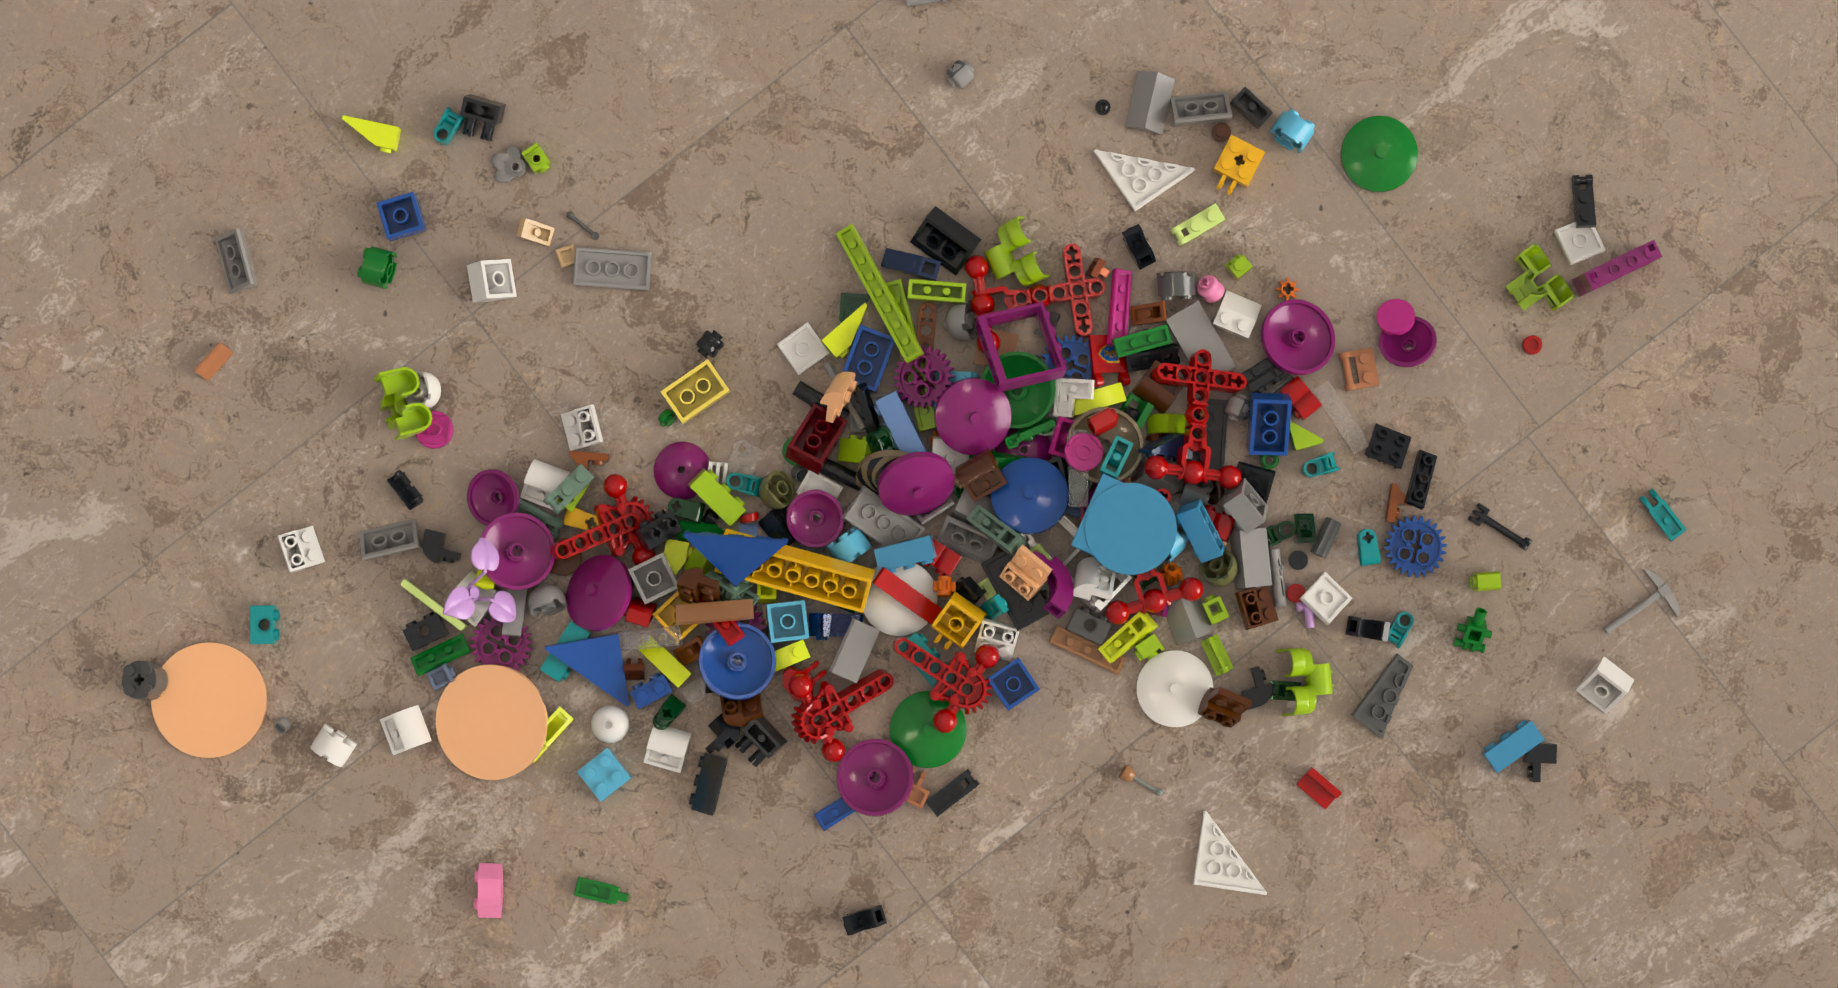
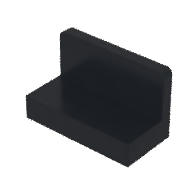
(776, 526)

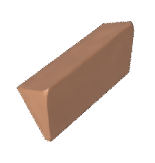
(213, 361)

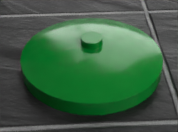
(1379, 154)
(1030, 402)
(915, 734)

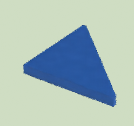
(735, 554)
(598, 661)

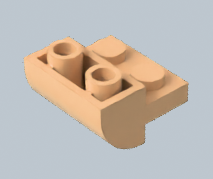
(838, 394)
(1026, 573)

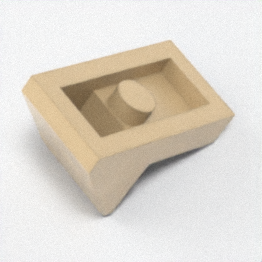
(535, 232)

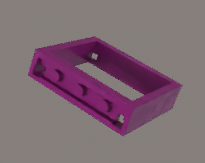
(1617, 268)
(1048, 331)

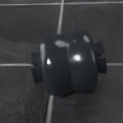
(710, 344)

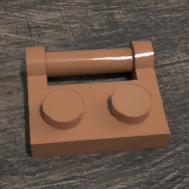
(1365, 369)

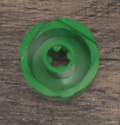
(377, 267)

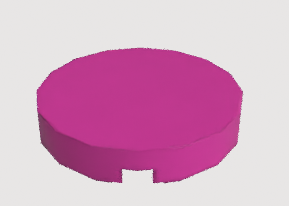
(1395, 317)
(438, 433)
(1083, 452)

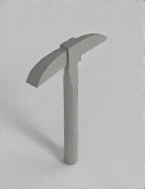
(1662, 591)

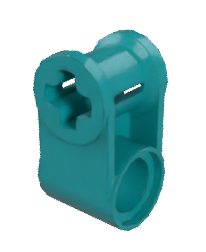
(448, 125)
(1323, 465)
(746, 485)
(1368, 551)
(1400, 630)

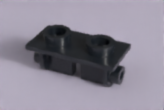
(404, 490)

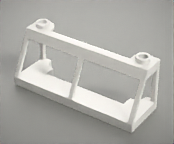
(1094, 603)

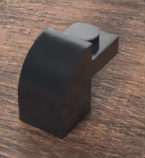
(1138, 246)
(433, 547)
(1368, 628)
(1261, 692)
(725, 733)
(1539, 754)
(864, 919)

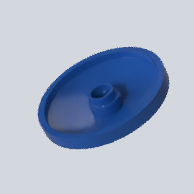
(1032, 497)
(740, 669)

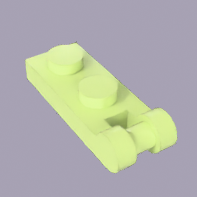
(1198, 224)

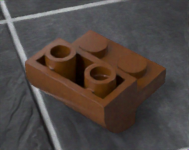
(1157, 394)
(980, 475)
(694, 585)
(1256, 607)
(1223, 706)
(740, 711)

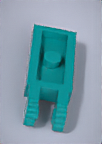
(1663, 516)
(994, 607)

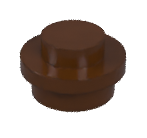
(1221, 132)

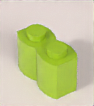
(1485, 581)

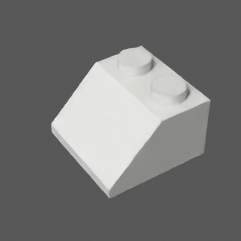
(491, 280)
(1236, 315)
(1605, 685)

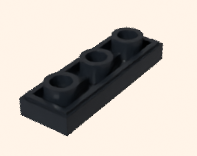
(1419, 488)

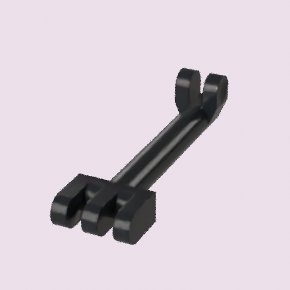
(1482, 517)

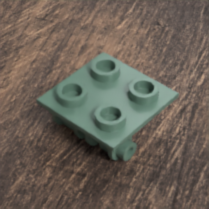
(732, 592)

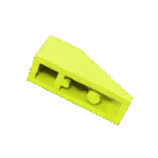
(381, 135)
(844, 334)
(677, 554)
(1128, 636)
(791, 654)

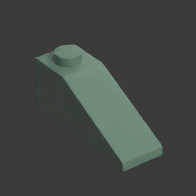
(996, 530)

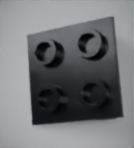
(1388, 446)

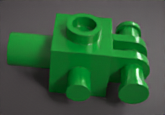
(1473, 632)

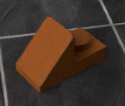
(1148, 313)
(584, 458)
(1395, 498)
(689, 651)

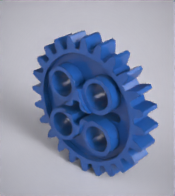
(1076, 349)
(1398, 542)

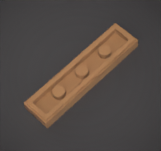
(714, 611)
(1084, 648)

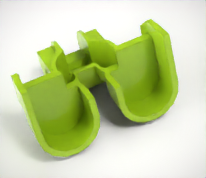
(1002, 258)
(1526, 291)
(409, 418)
(1317, 680)

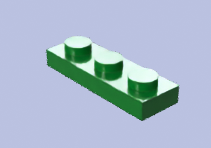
(1141, 341)
(440, 654)

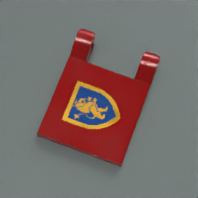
(1105, 361)

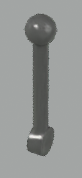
(570, 215)

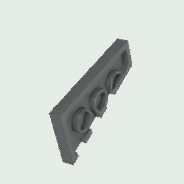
(1380, 701)

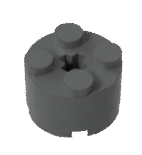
(1176, 285)
(144, 680)

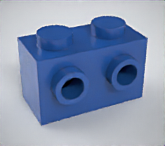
(648, 693)

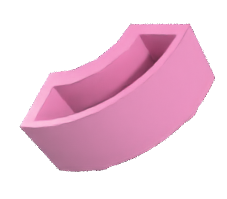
(490, 890)

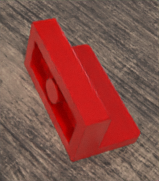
(1318, 788)

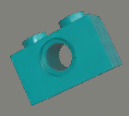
(1116, 457)
(257, 615)

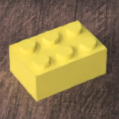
(695, 391)

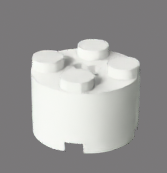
(333, 745)

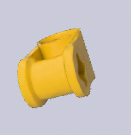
(579, 519)

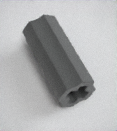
(1326, 537)

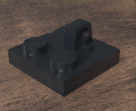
(1258, 477)

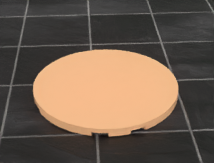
(210, 700)
(491, 722)

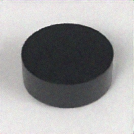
(1298, 560)

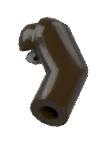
(1216, 494)

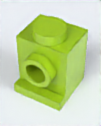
(535, 150)
(1238, 266)
(1221, 612)
(1148, 647)

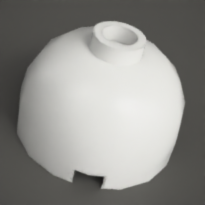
(428, 391)
(610, 724)

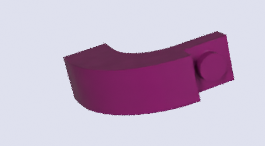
(1060, 587)

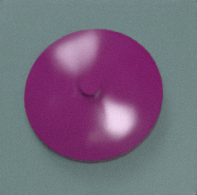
(1297, 337)
(972, 416)
(916, 483)
(522, 550)
(599, 593)
(875, 777)

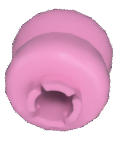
(1210, 289)

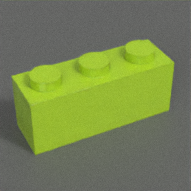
(936, 291)
(717, 496)

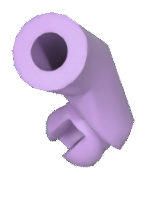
(1309, 615)

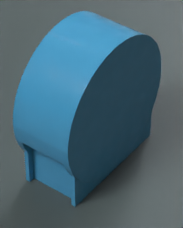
(1127, 527)

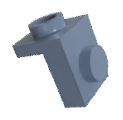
(441, 676)

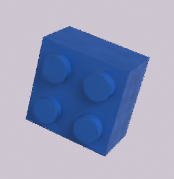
(401, 216)
(1013, 683)

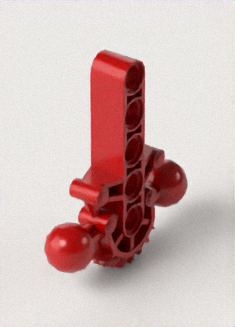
(615, 487)
(801, 687)
(945, 719)

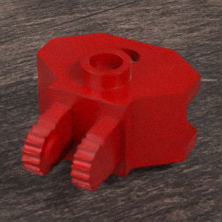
(791, 671)

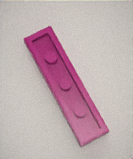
(1119, 304)

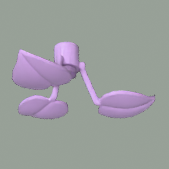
(460, 600)

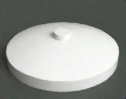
(892, 616)
(1173, 687)

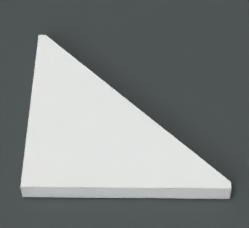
(1141, 178)
(1220, 864)

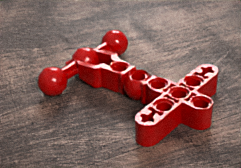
(983, 303)
(1194, 471)
(1154, 599)

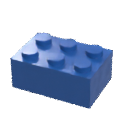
(869, 356)
(1269, 424)

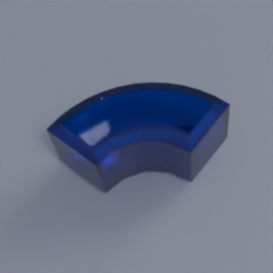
(830, 625)

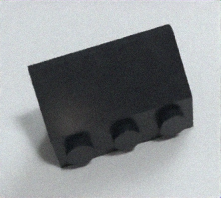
(945, 240)
(708, 783)

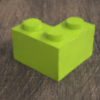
(853, 449)

